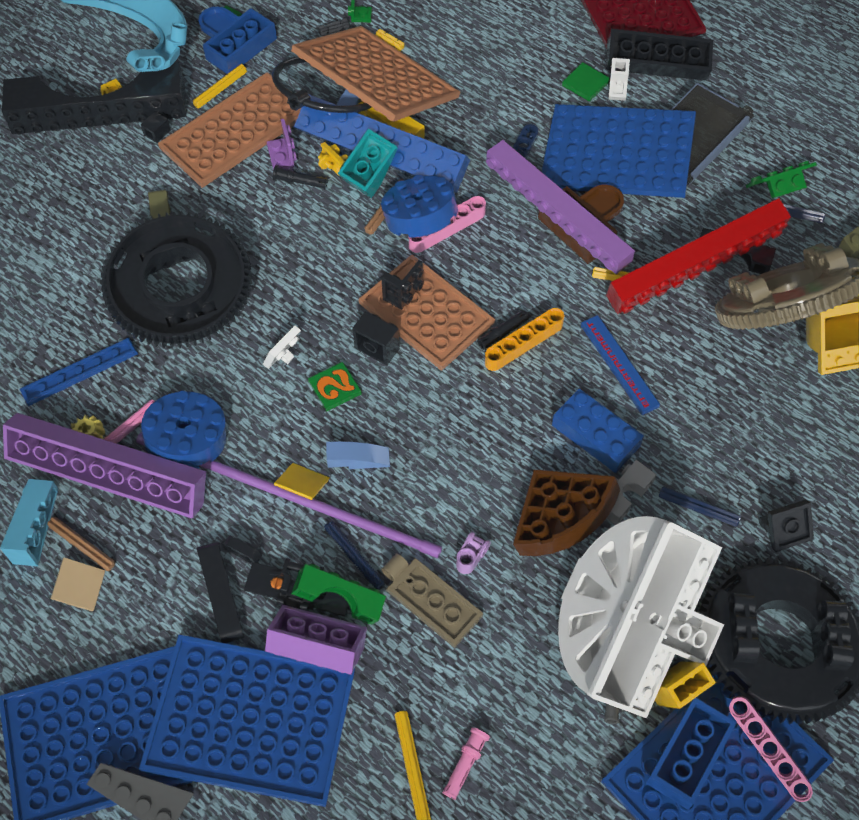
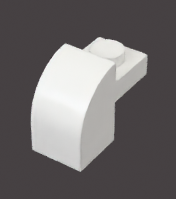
(619, 79)

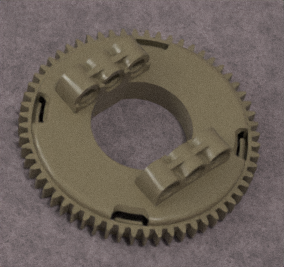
(791, 290)

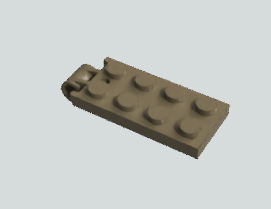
(431, 599)

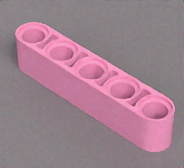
(468, 213)
(775, 759)

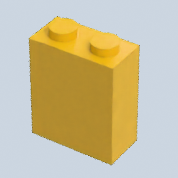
(683, 684)

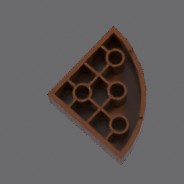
(563, 510)

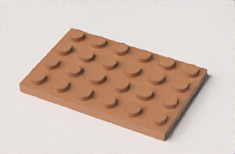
(437, 320)

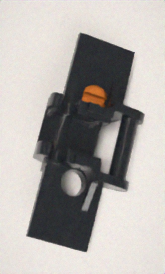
(279, 585)

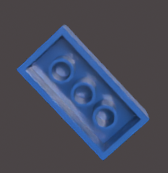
(597, 430)
(691, 753)

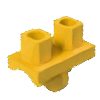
(330, 158)

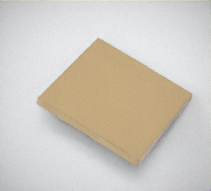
(78, 584)

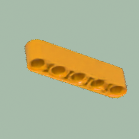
(529, 331)

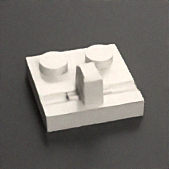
(280, 350)

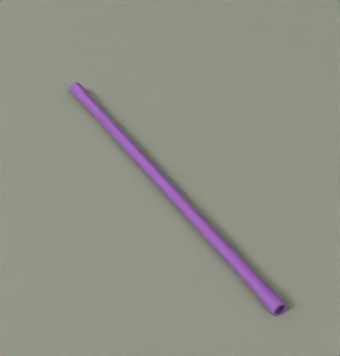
(422, 545)

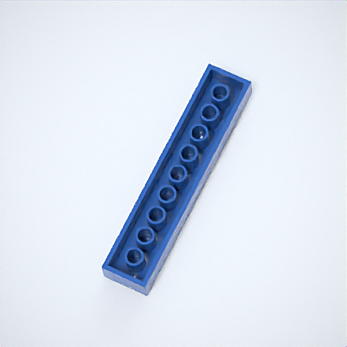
(413, 154)

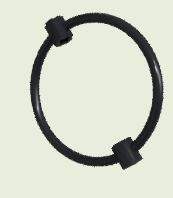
(301, 98)

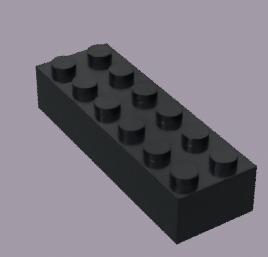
(661, 54)

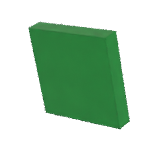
(586, 81)

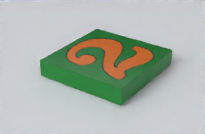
(334, 386)

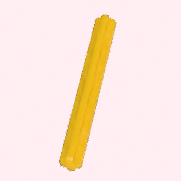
(412, 766)

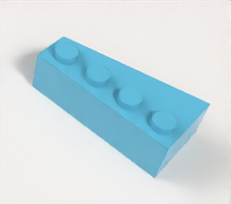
(29, 523)

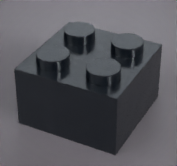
(376, 338)

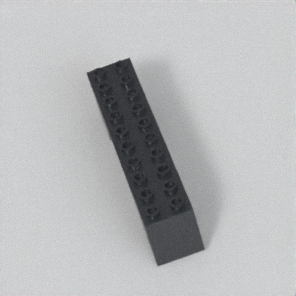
(37, 108)

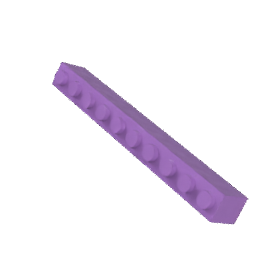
(560, 207)

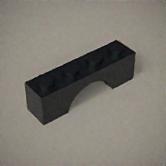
(757, 258)

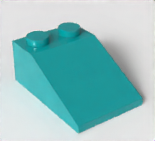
(368, 163)

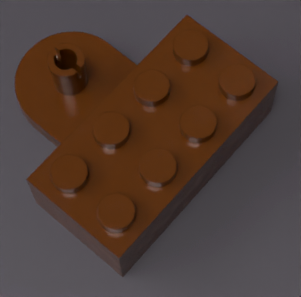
(602, 202)

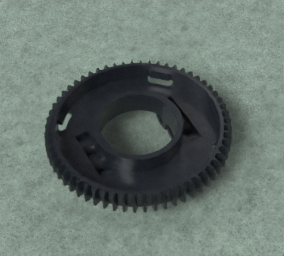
(161, 245)
(775, 690)

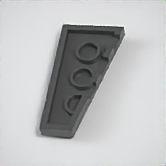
(140, 794)

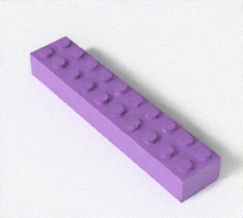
(104, 465)

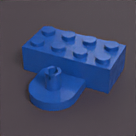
(233, 37)

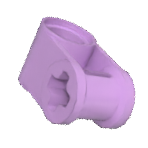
(472, 550)

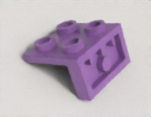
(281, 149)

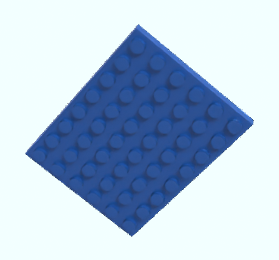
(620, 148)
(248, 721)
(71, 725)
(740, 781)

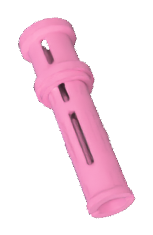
(470, 753)

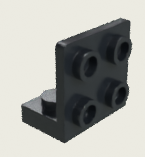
(399, 291)

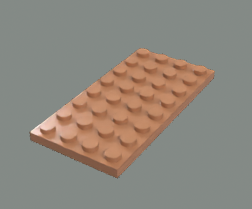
(230, 131)

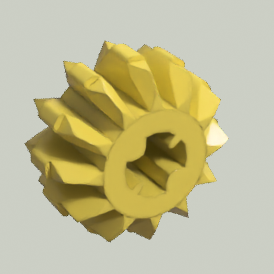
(89, 426)

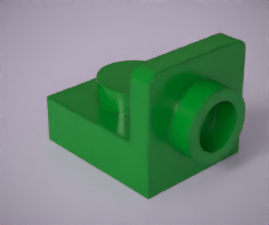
(359, 14)

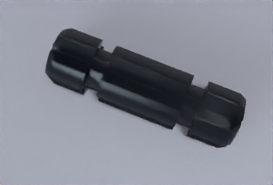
(333, 26)

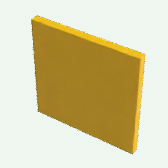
(301, 481)

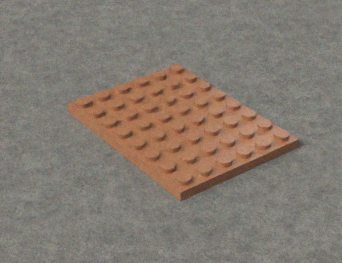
(376, 72)

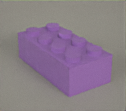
(316, 639)

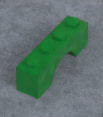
(364, 603)

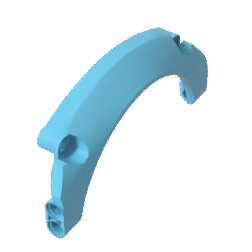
(159, 16)

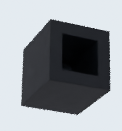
(155, 127)

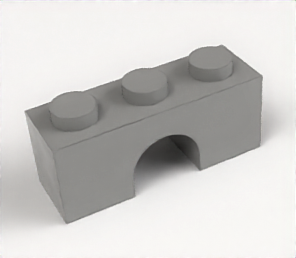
(636, 479)

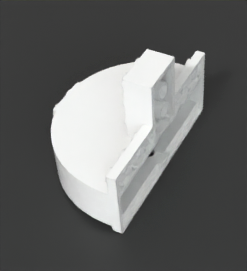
(635, 610)

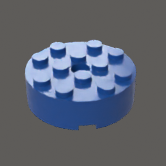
(419, 206)
(184, 428)

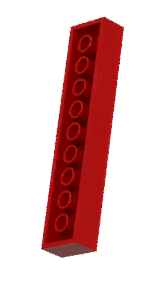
(698, 256)

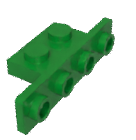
(785, 182)

